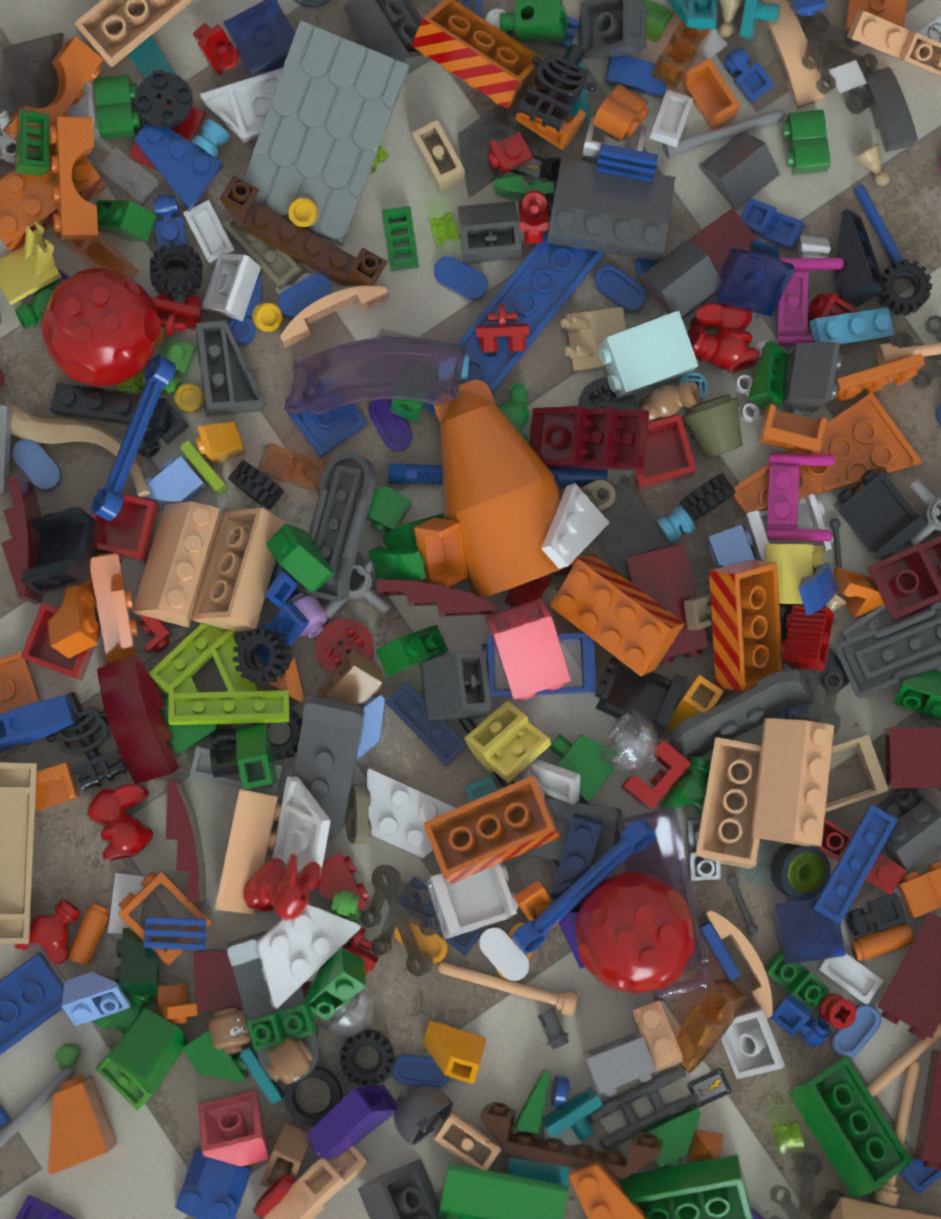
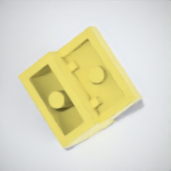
(793, 564)
(506, 742)

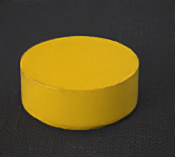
(303, 212)
(267, 317)
(189, 398)

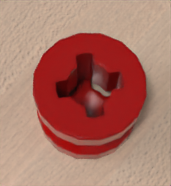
(703, 344)
(831, 1005)

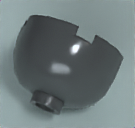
(420, 1111)

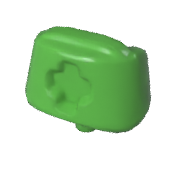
(67, 1055)

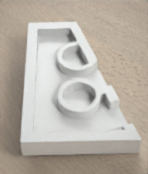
(573, 527)

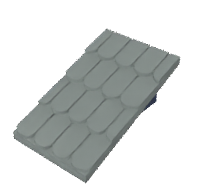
(325, 128)

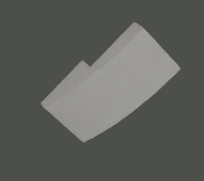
(699, 867)

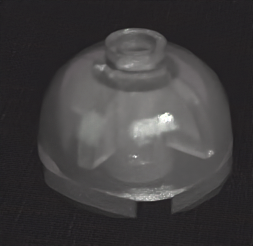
(631, 744)
(352, 1017)

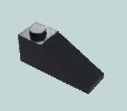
(860, 275)

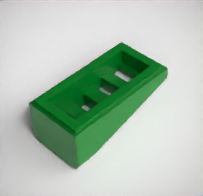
(28, 161)
(397, 214)
(769, 377)
(532, 1111)

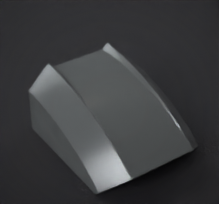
(612, 27)

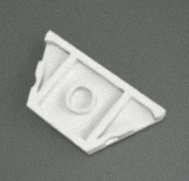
(244, 103)
(399, 813)
(301, 826)
(299, 948)

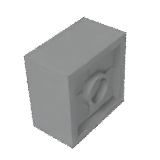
(619, 1063)

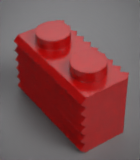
(807, 638)

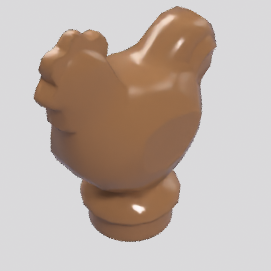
(669, 399)

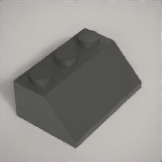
(388, 28)
(401, 1194)

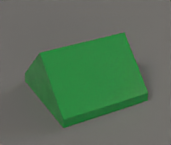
(149, 1048)

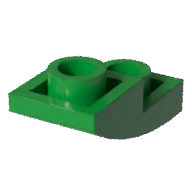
(513, 187)
(397, 564)
(796, 981)
(280, 1025)

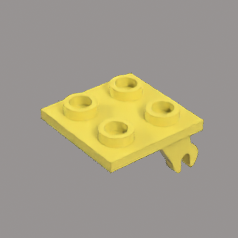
(28, 267)

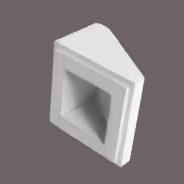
(813, 247)

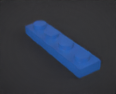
(855, 864)

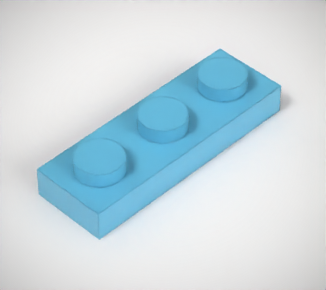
(853, 327)

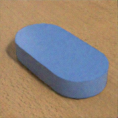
(37, 464)
(853, 1038)

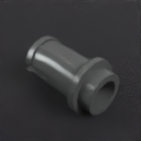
(553, 1029)

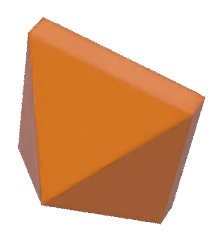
(705, 1145)

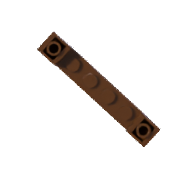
(296, 241)
(500, 1123)

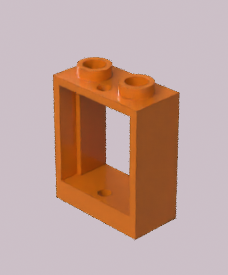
(131, 901)

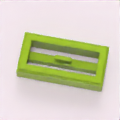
(203, 468)

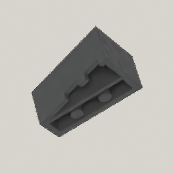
(223, 372)

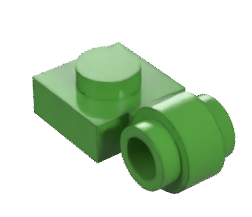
(182, 355)
(345, 906)

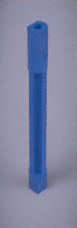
(433, 475)

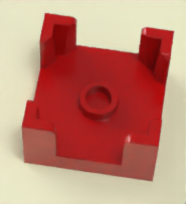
(661, 781)

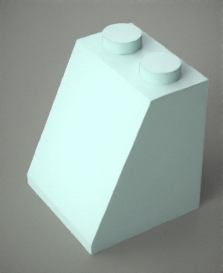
(647, 355)

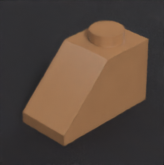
(353, 681)
(286, 1154)

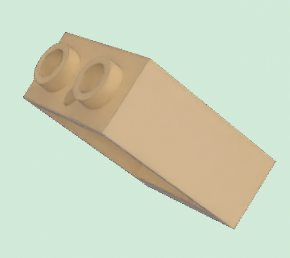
(870, 767)

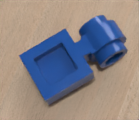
(752, 81)
(169, 229)
(795, 1016)

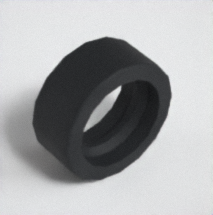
(310, 1118)

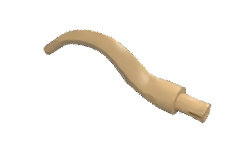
(71, 430)

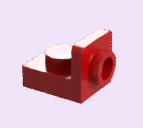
(508, 153)
(828, 305)
(528, 591)
(155, 626)

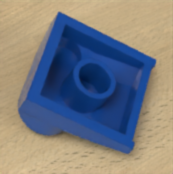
(212, 1188)

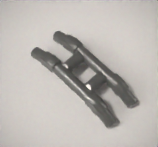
(660, 1112)

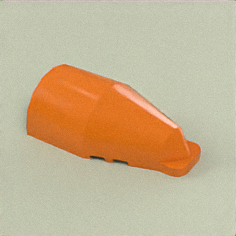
(495, 492)

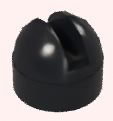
(550, 168)

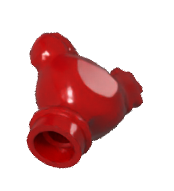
(53, 931)

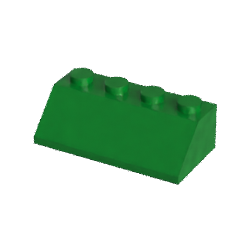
(850, 1128)
(691, 1191)
(494, 1195)

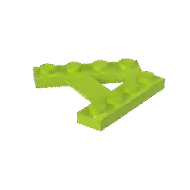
(237, 706)

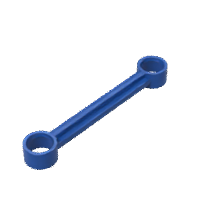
(109, 498)
(534, 932)

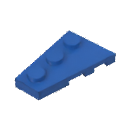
(179, 161)

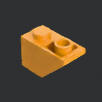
(220, 442)
(698, 698)
(454, 1050)

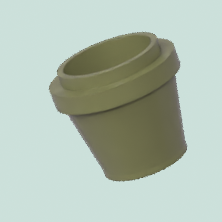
(715, 425)

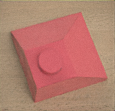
(234, 1129)

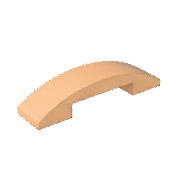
(791, 46)
(366, 296)
(761, 992)

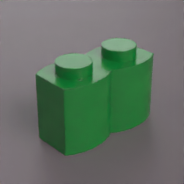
(116, 107)
(807, 142)

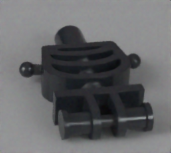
(558, 84)
(89, 746)

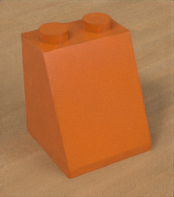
(78, 1125)

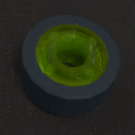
(786, 871)

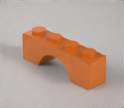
(75, 66)
(75, 216)
(74, 624)

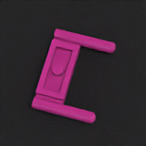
(794, 301)
(784, 496)

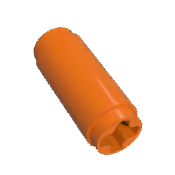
(89, 934)
(881, 942)

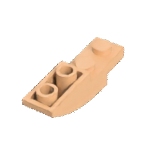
(896, 41)
(318, 1185)

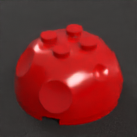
(100, 327)
(635, 933)

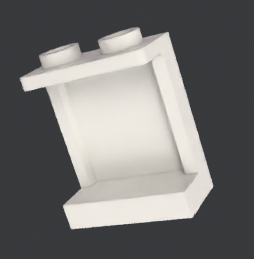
(809, 517)
(472, 901)

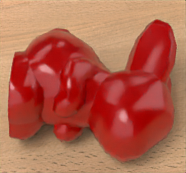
(733, 341)
(123, 832)
(280, 887)

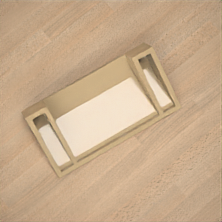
(16, 849)

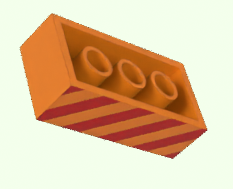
(476, 52)
(30, 199)
(616, 614)
(745, 623)
(491, 830)

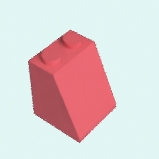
(528, 649)

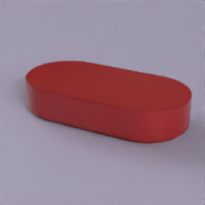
(273, 1195)

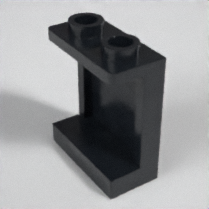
(878, 514)
(62, 550)
(647, 694)

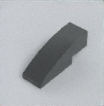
(890, 110)

